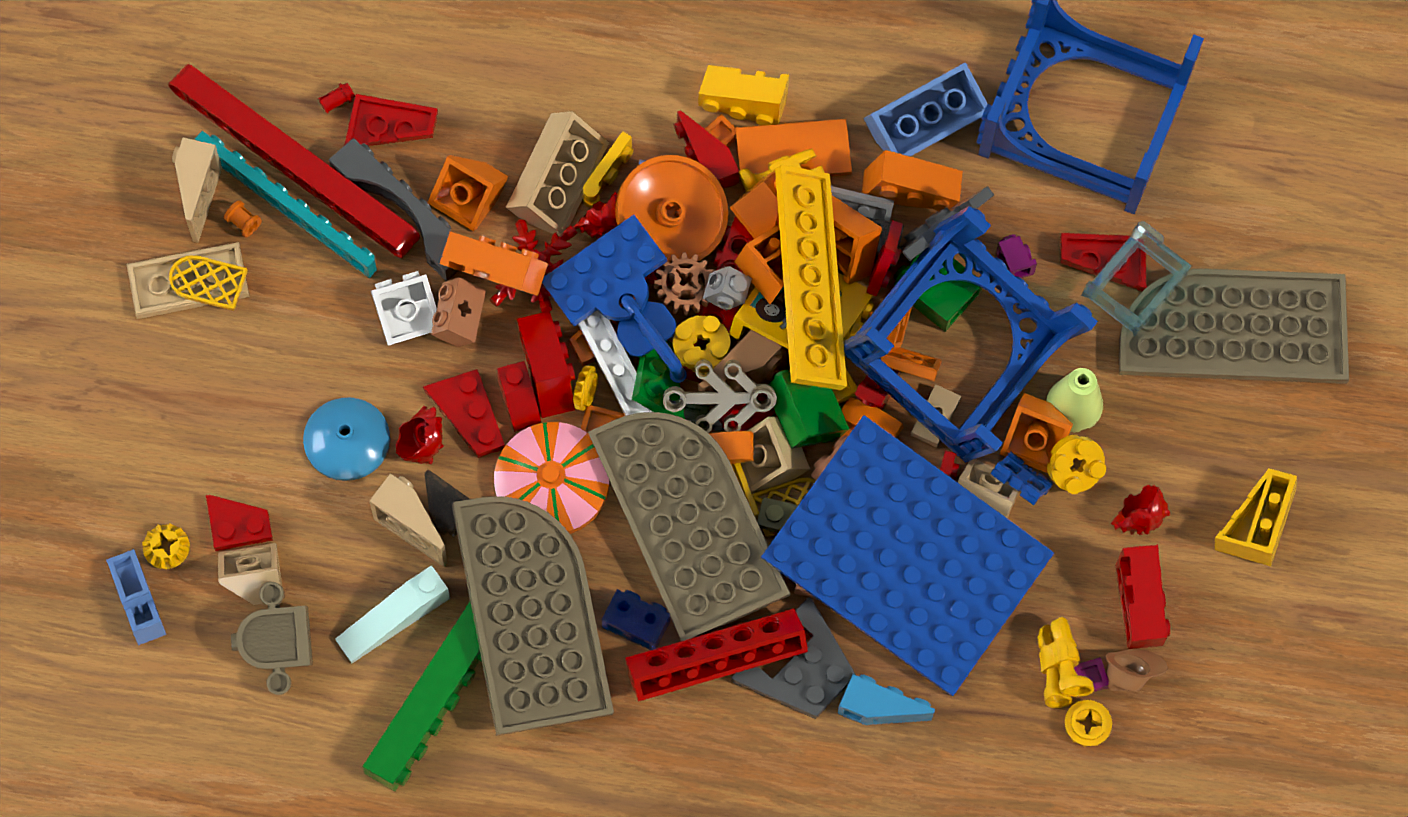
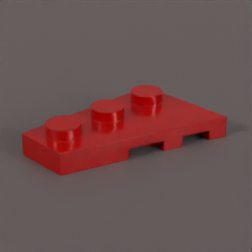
(389, 121)

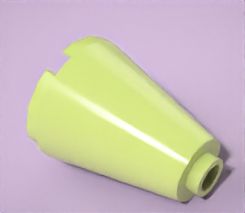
(1078, 398)

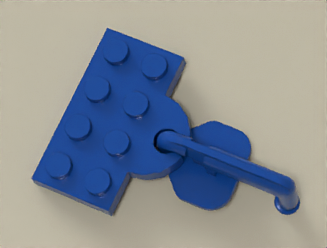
(612, 275)

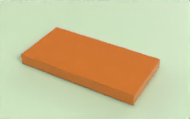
(767, 143)

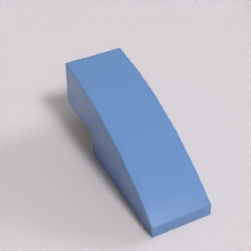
(136, 597)

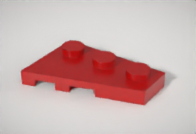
(1094, 251)
(469, 411)

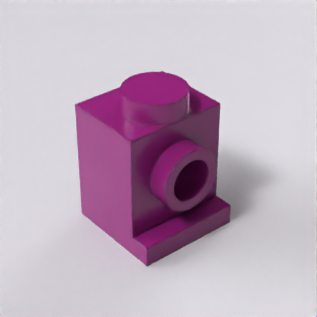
(1016, 256)

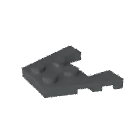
(919, 238)
(808, 679)

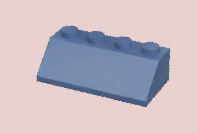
(928, 113)

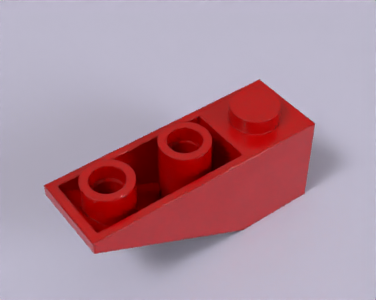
(707, 150)

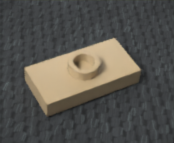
(946, 403)

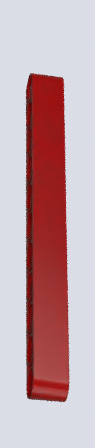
(294, 161)

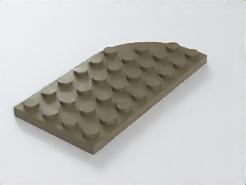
(1243, 328)
(688, 520)
(531, 615)

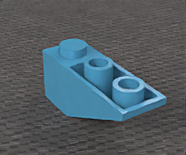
(874, 704)

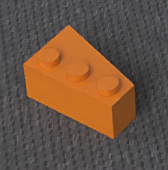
(763, 263)

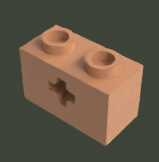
(458, 312)

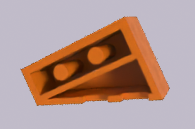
(912, 181)
(855, 241)
(494, 262)

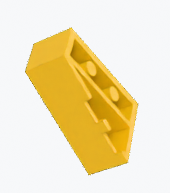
(744, 95)
(1260, 520)

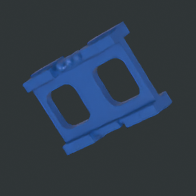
(1004, 472)

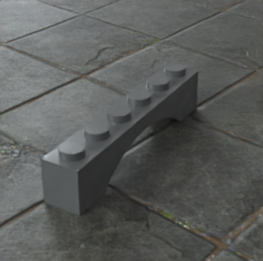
(359, 166)

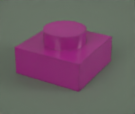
(1095, 671)

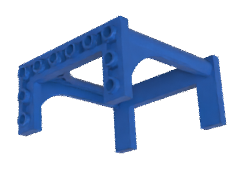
(1053, 26)
(1053, 329)

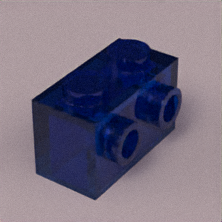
(636, 619)

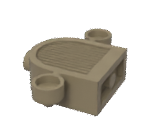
(275, 638)

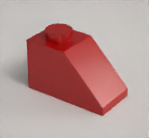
(518, 395)

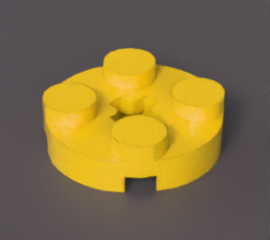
(708, 329)
(1062, 458)

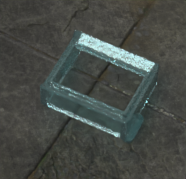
(1151, 243)

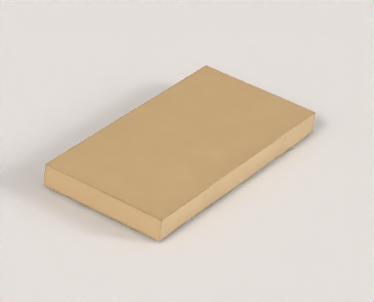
(153, 291)

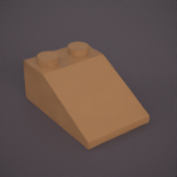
(758, 358)

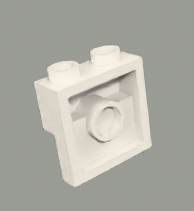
(405, 307)

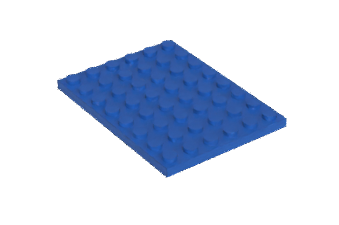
(907, 555)

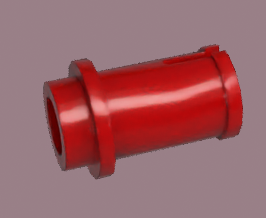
(336, 97)

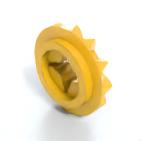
(585, 388)
(178, 550)
(1099, 716)

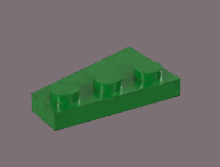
(652, 381)

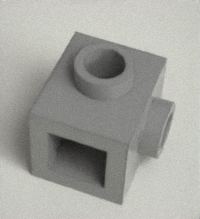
(727, 288)

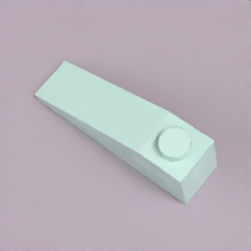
(394, 614)

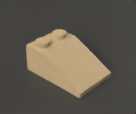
(197, 175)
(401, 512)

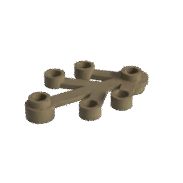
(724, 397)

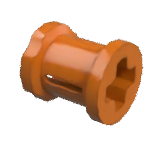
(242, 218)

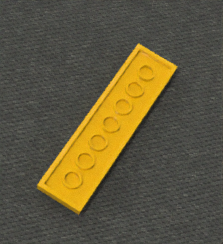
(810, 278)

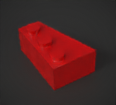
(547, 363)
(1142, 597)

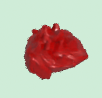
(599, 218)
(420, 437)
(1142, 511)

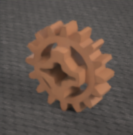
(679, 272)

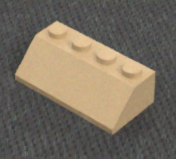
(556, 173)

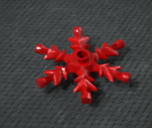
(526, 242)

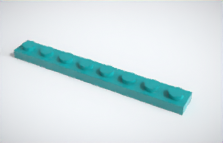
(294, 209)

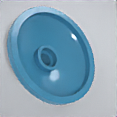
(348, 455)

